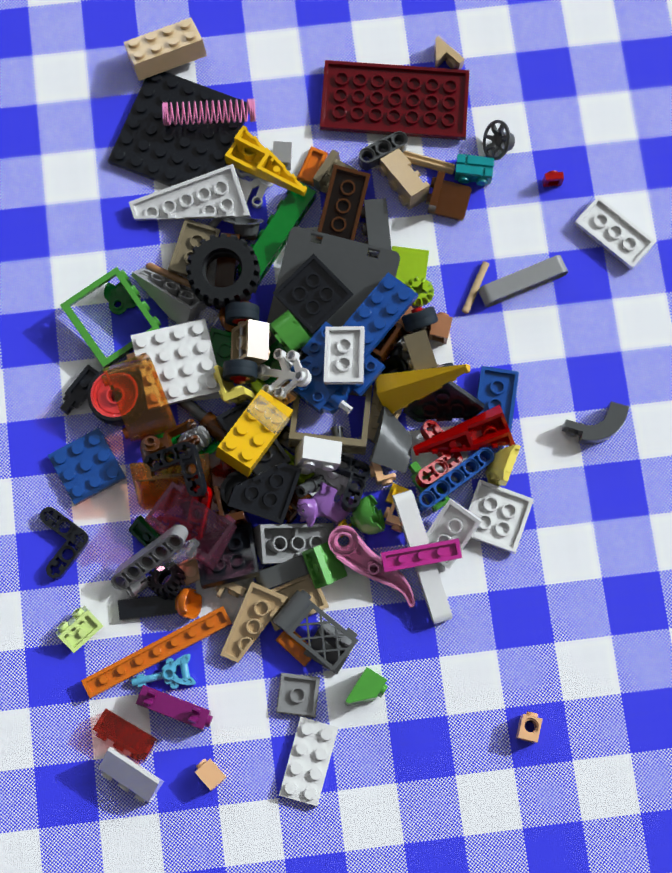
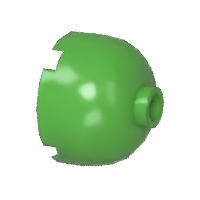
(367, 516)

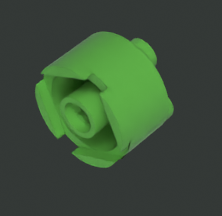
(289, 332)

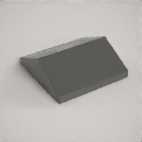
(330, 643)

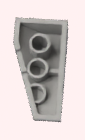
(177, 302)
(286, 541)

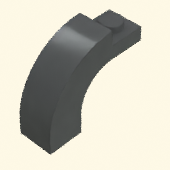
(598, 433)

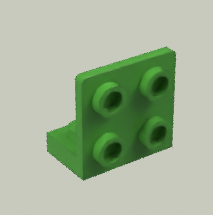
(323, 565)

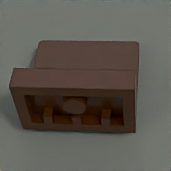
(239, 516)

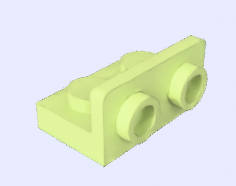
(78, 628)

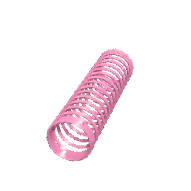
(250, 103)

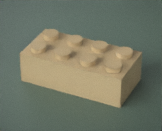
(165, 49)

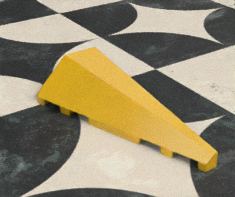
(252, 157)
(403, 388)

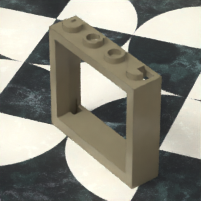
(349, 445)

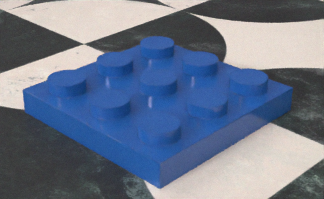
(87, 466)

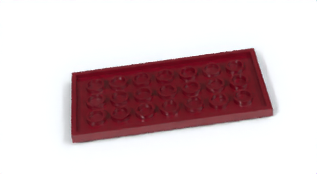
(394, 99)

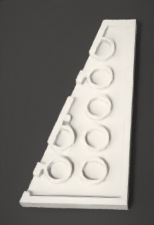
(203, 197)

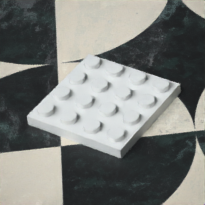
(181, 359)

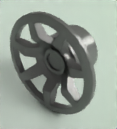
(500, 140)

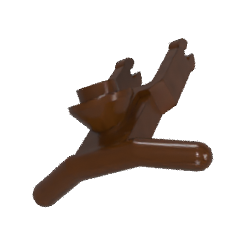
(153, 444)

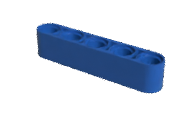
(460, 473)

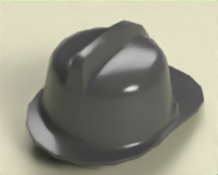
(245, 226)

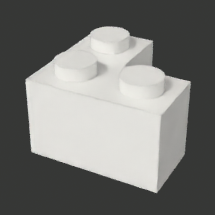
(319, 453)

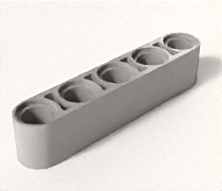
(523, 281)
(155, 552)

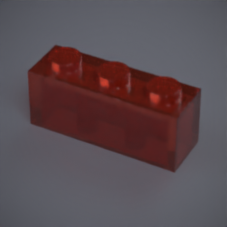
(125, 735)

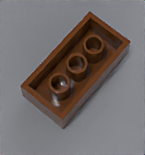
(343, 202)

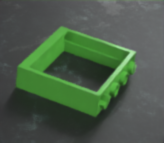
(132, 291)

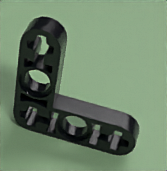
(185, 461)
(354, 477)
(70, 536)

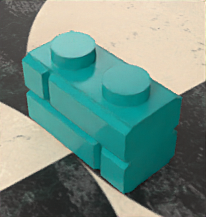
(474, 169)

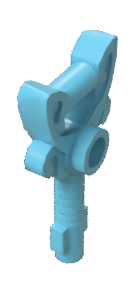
(169, 674)

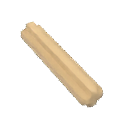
(429, 162)

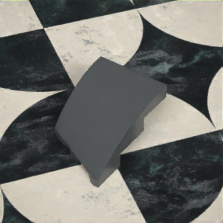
(392, 443)

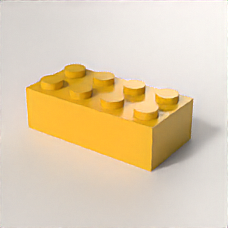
(249, 439)

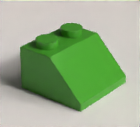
(367, 688)

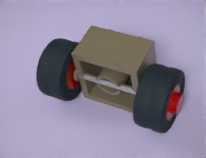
(417, 341)

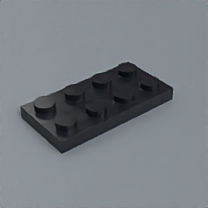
(274, 454)

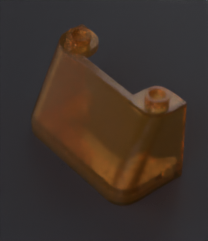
(139, 397)
(151, 488)

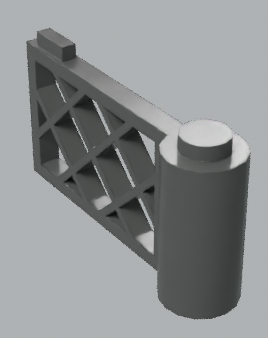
(295, 612)

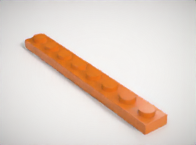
(156, 652)

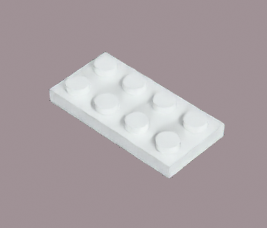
(615, 232)
(308, 761)

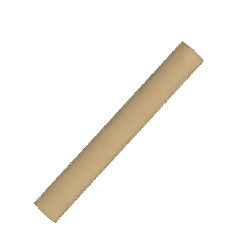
(476, 285)

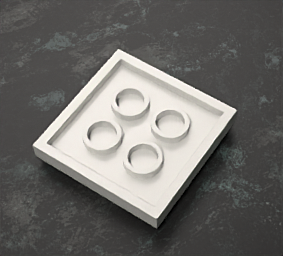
(501, 514)

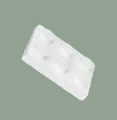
(344, 355)
(451, 524)

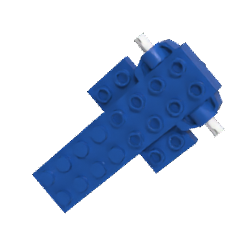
(378, 316)

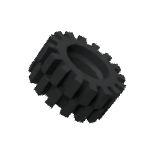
(170, 587)

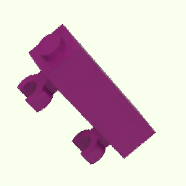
(174, 708)

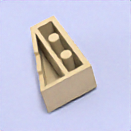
(404, 179)

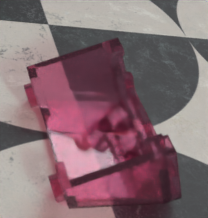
(202, 523)

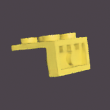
(230, 393)

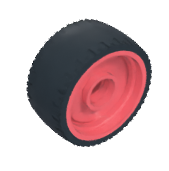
(102, 402)

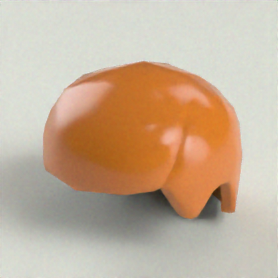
(188, 603)

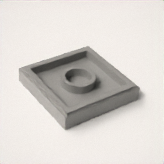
(298, 695)

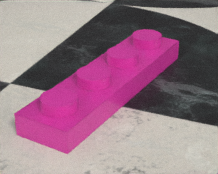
(421, 555)

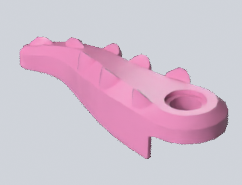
(365, 562)

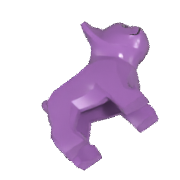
(322, 505)

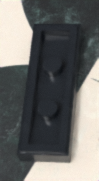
(146, 607)

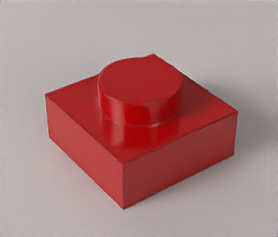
(553, 178)

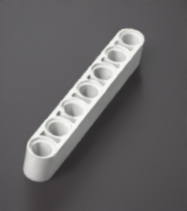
(427, 574)

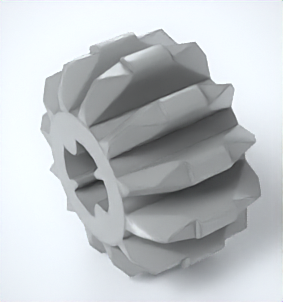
(202, 433)

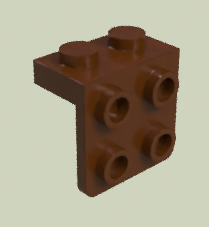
(448, 198)

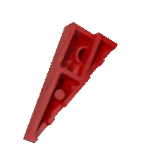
(480, 431)

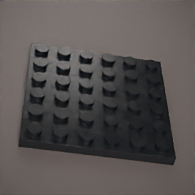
(172, 151)

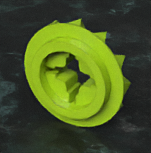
(423, 298)

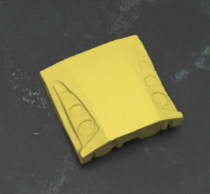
(501, 467)

